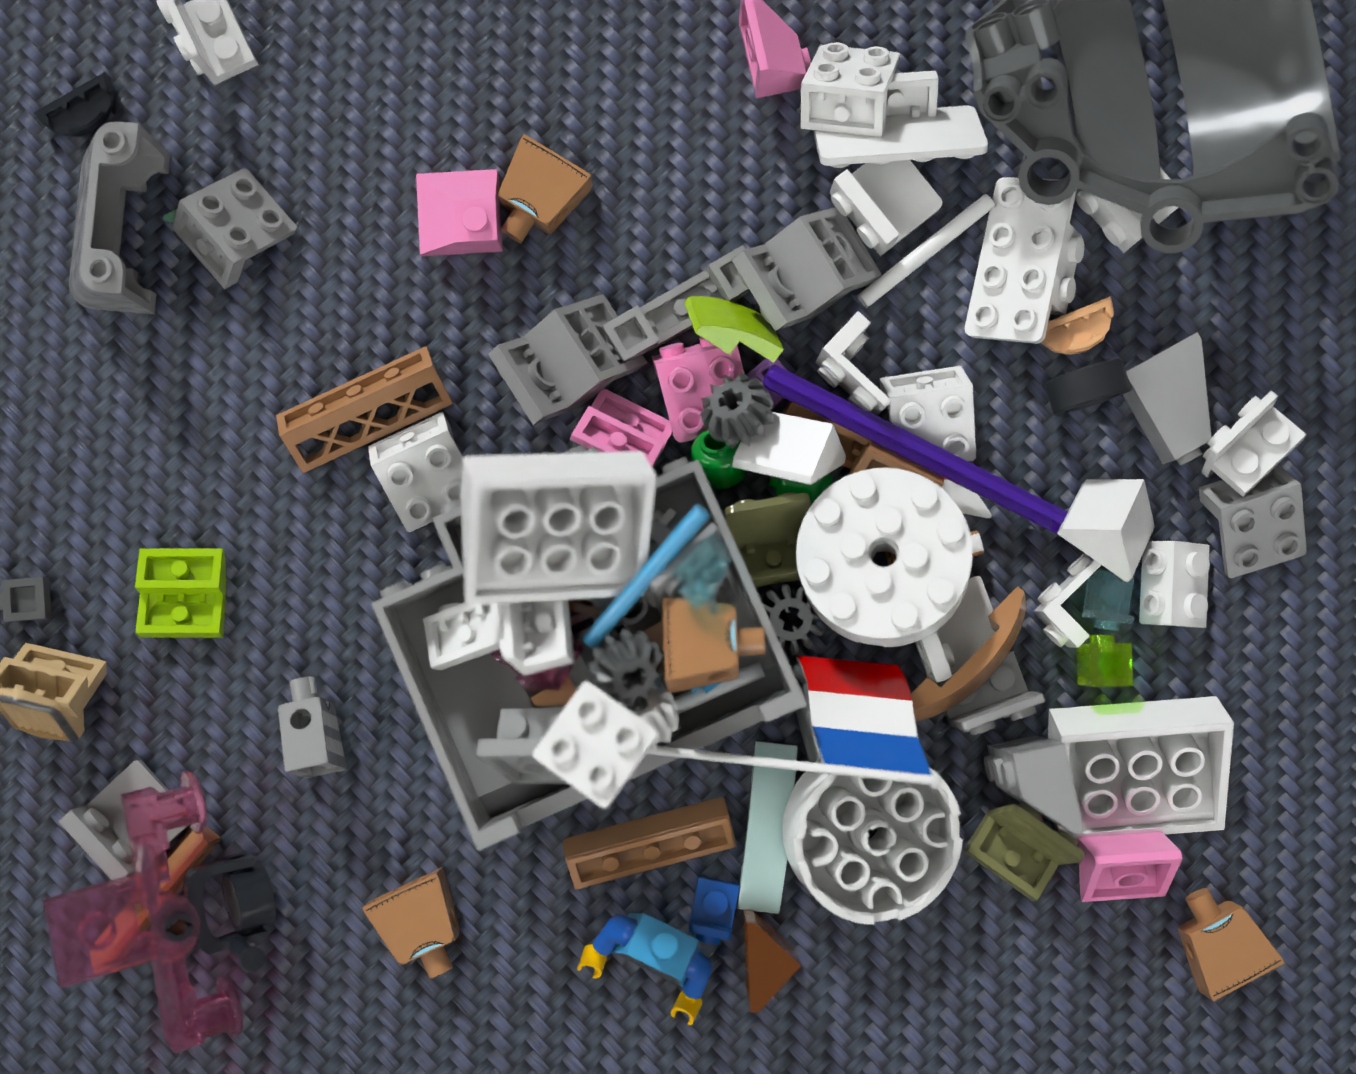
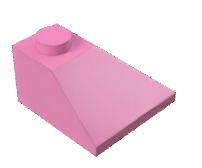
(771, 50)
(459, 212)

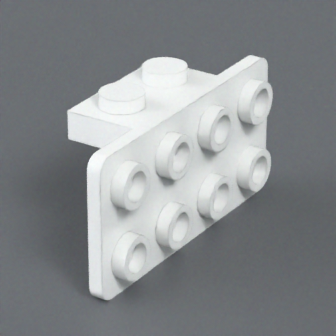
(912, 128)
(1023, 267)

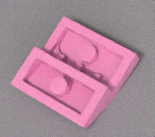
(622, 426)

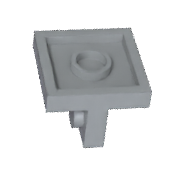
(516, 741)

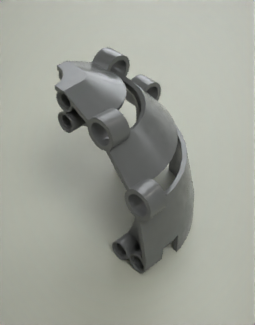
(1248, 87)

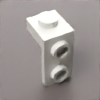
(1059, 624)

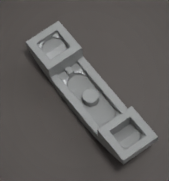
(667, 315)

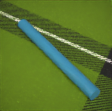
(645, 575)

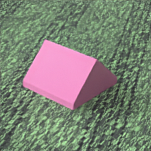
(1127, 866)

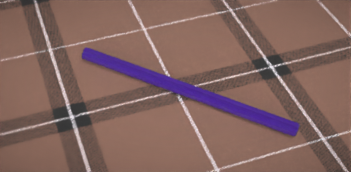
(914, 448)

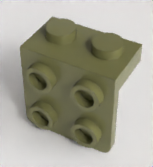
(768, 535)
(1021, 848)

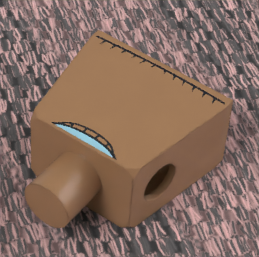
(540, 189)
(704, 645)
(417, 921)
(1224, 946)

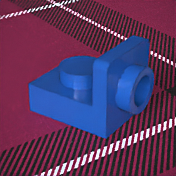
(713, 909)

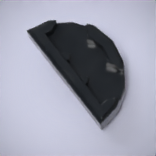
(80, 109)

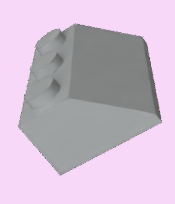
(1037, 775)

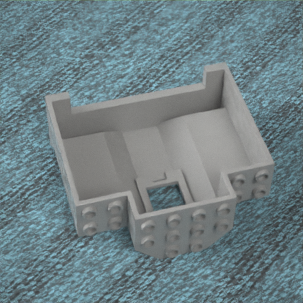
(467, 699)

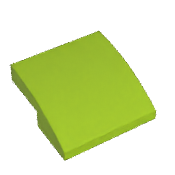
(729, 323)
(181, 593)

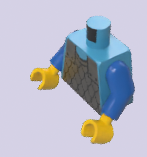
(656, 949)

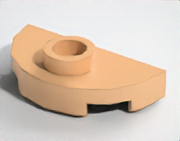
(1079, 329)

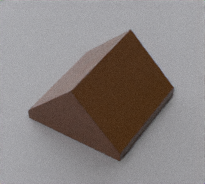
(768, 960)

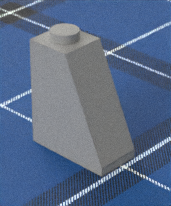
(1172, 400)

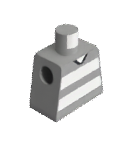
(311, 748)

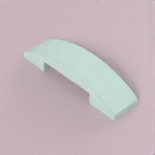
(764, 849)

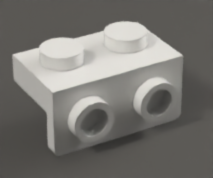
(1174, 584)
(536, 635)

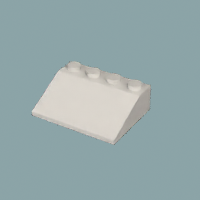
(554, 525)
(1148, 765)

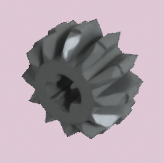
(737, 410)
(802, 613)
(627, 666)

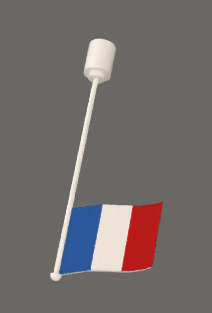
(858, 721)

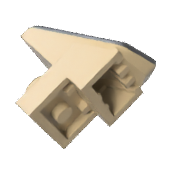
(48, 690)

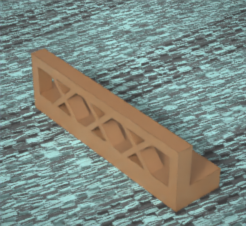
(358, 397)

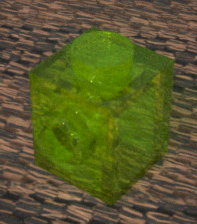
(1104, 662)

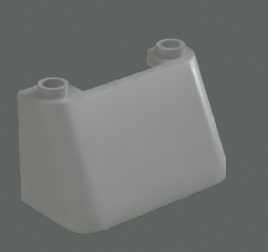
(115, 162)

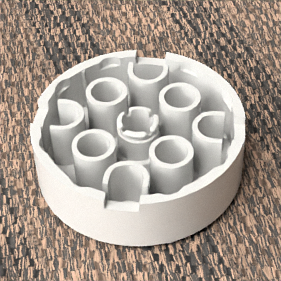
(892, 514)
(877, 876)

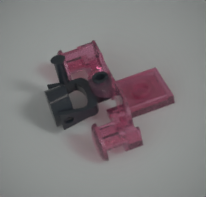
(98, 930)

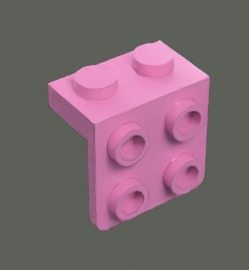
(687, 377)

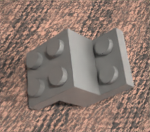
(806, 268)
(563, 360)

